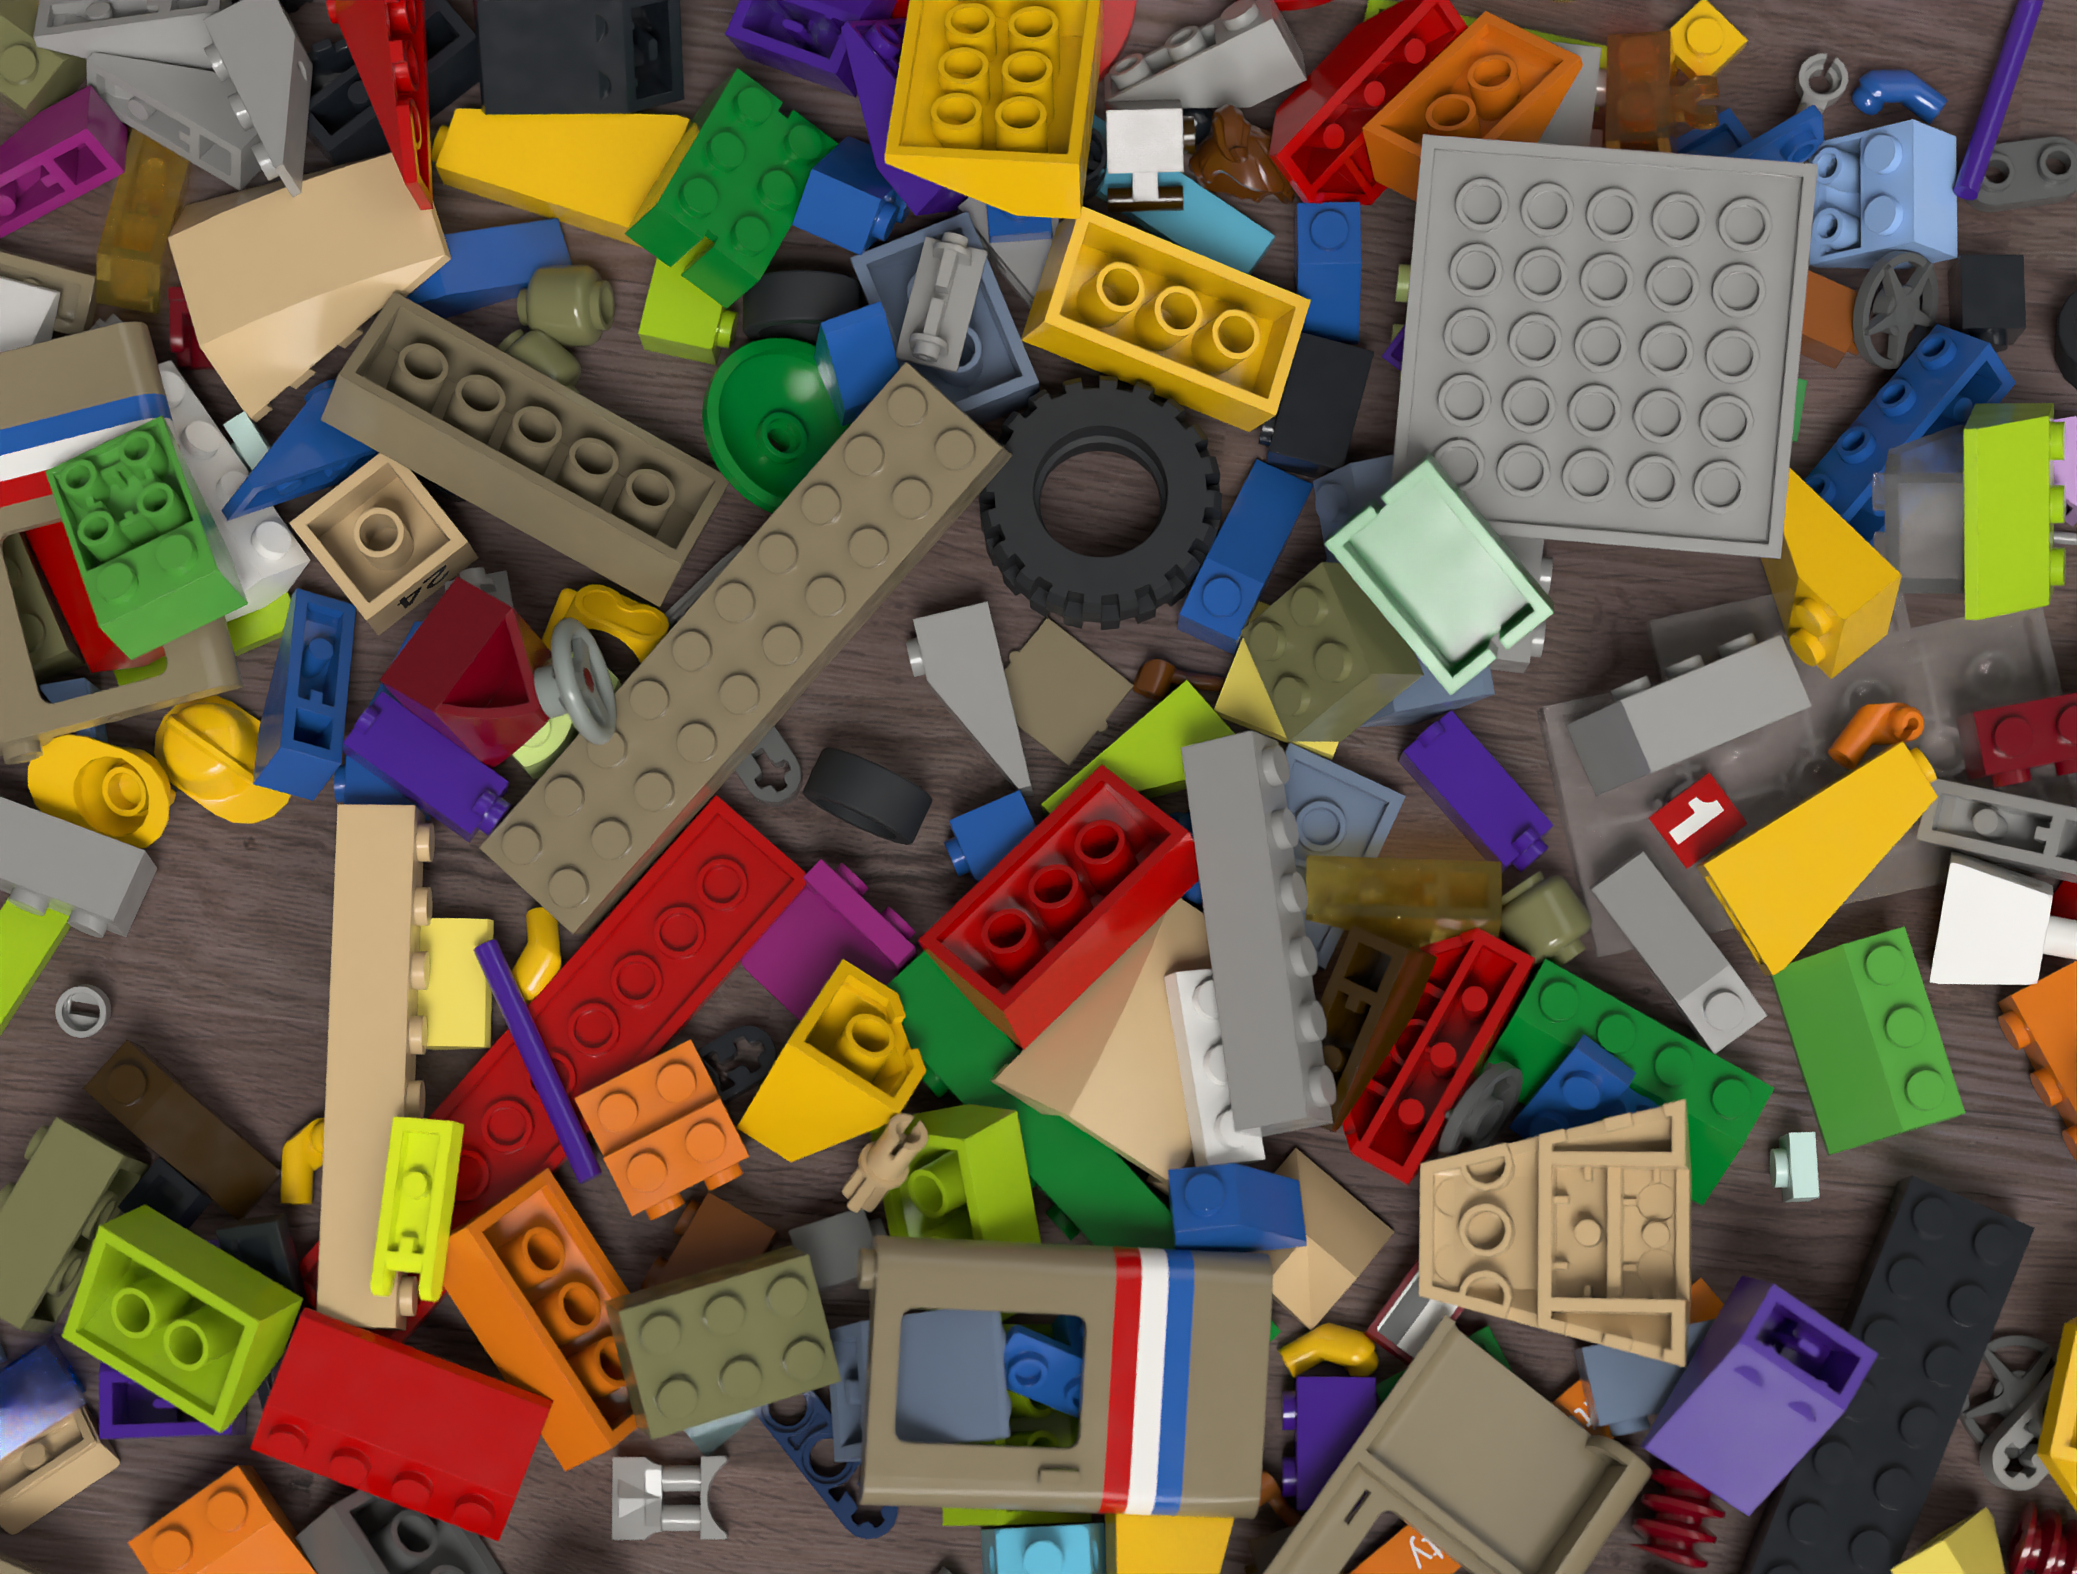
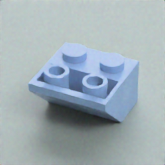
(1885, 195)

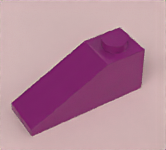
(59, 158)

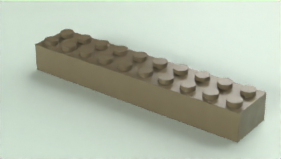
(747, 650)

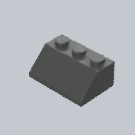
(385, 1538)

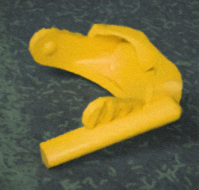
(607, 610)

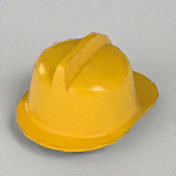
(211, 757)
(102, 788)

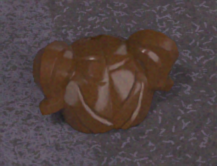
(1238, 160)

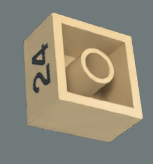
(384, 541)

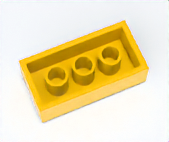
(1166, 319)

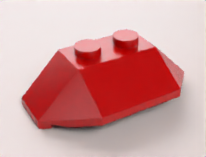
(1320, 124)
(1438, 1052)

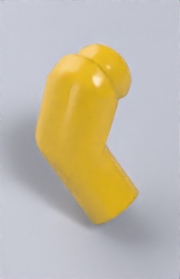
(541, 955)
(1332, 1344)

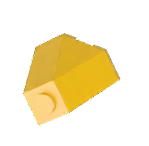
(839, 1070)

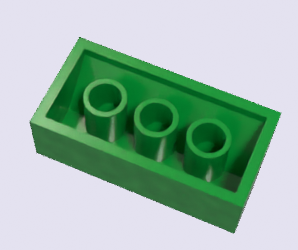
(1668, 1067)

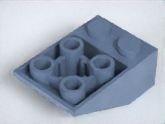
(946, 1382)

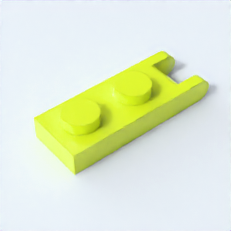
(417, 1204)

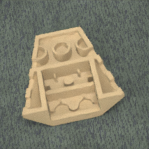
(295, 276)
(1114, 1052)
(1570, 1232)

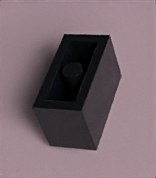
(1318, 407)

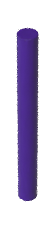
(1997, 99)
(537, 1061)

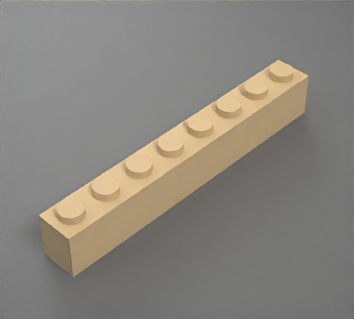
(371, 1047)

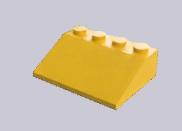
(999, 100)

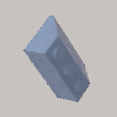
(994, 365)

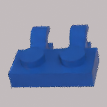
(1580, 1092)

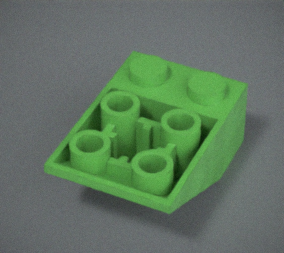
(144, 539)

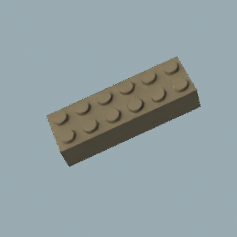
(524, 448)

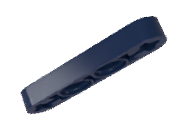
(798, 1444)

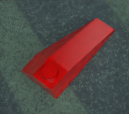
(391, 58)

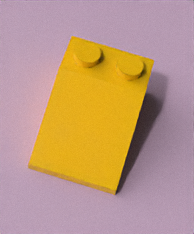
(1829, 583)

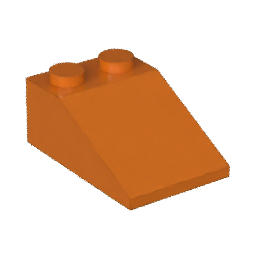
(1482, 86)
(224, 1530)

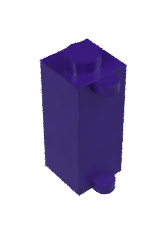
(427, 768)
(1477, 794)

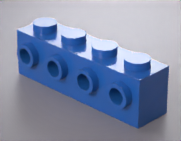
(1923, 397)

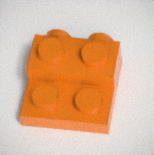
(663, 1130)

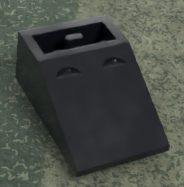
(578, 55)

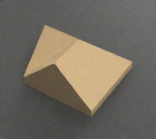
(1339, 1244)

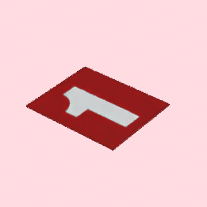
(1698, 820)

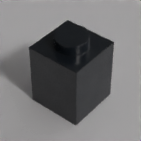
(1988, 298)

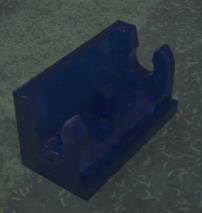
(36, 1394)

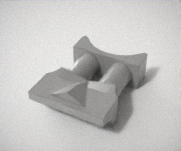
(639, 1498)

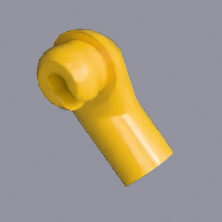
(299, 1161)

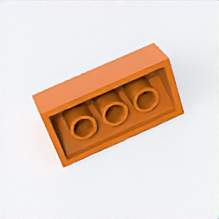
(536, 1300)

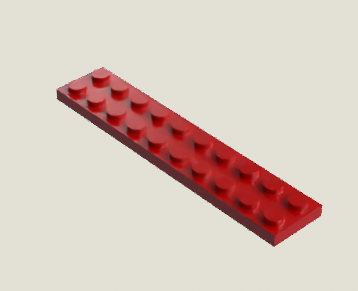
(613, 1006)

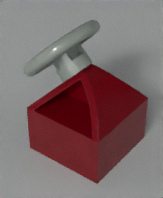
(494, 682)

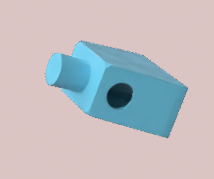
(1045, 1549)

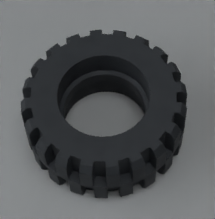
(1110, 421)

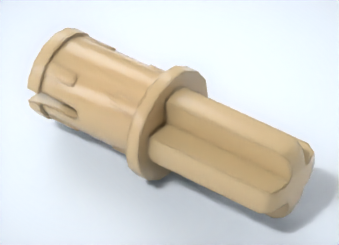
(884, 1163)

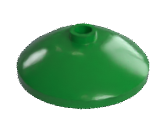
(764, 394)

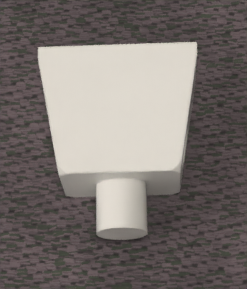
(1996, 926)

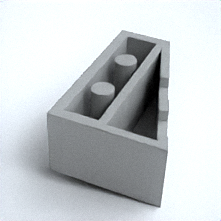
(1689, 712)

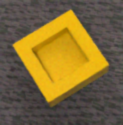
(1705, 41)

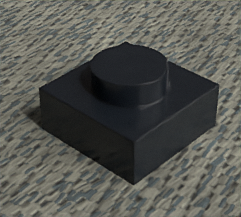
(167, 1193)

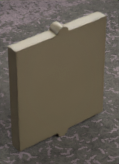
(1062, 691)

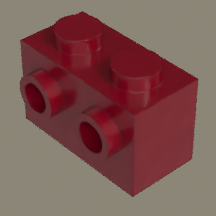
(2020, 737)

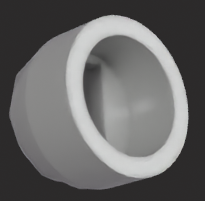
(82, 1023)

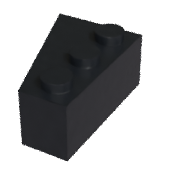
(339, 108)

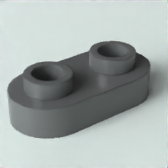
(2026, 175)

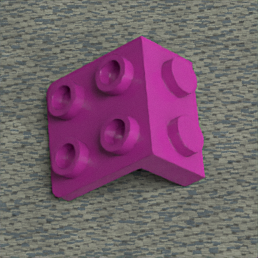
(819, 931)

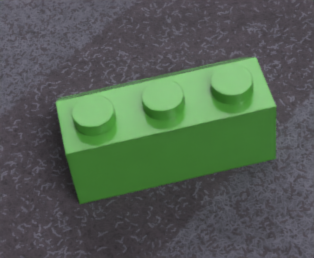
(1867, 1041)

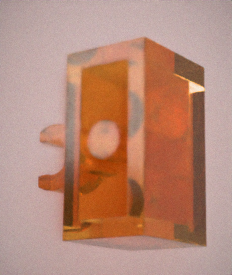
(1646, 97)

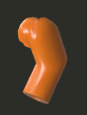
(1876, 726)

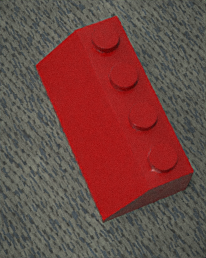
(1063, 905)
(401, 1424)

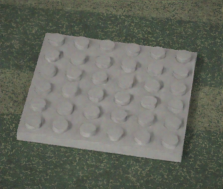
(1608, 340)

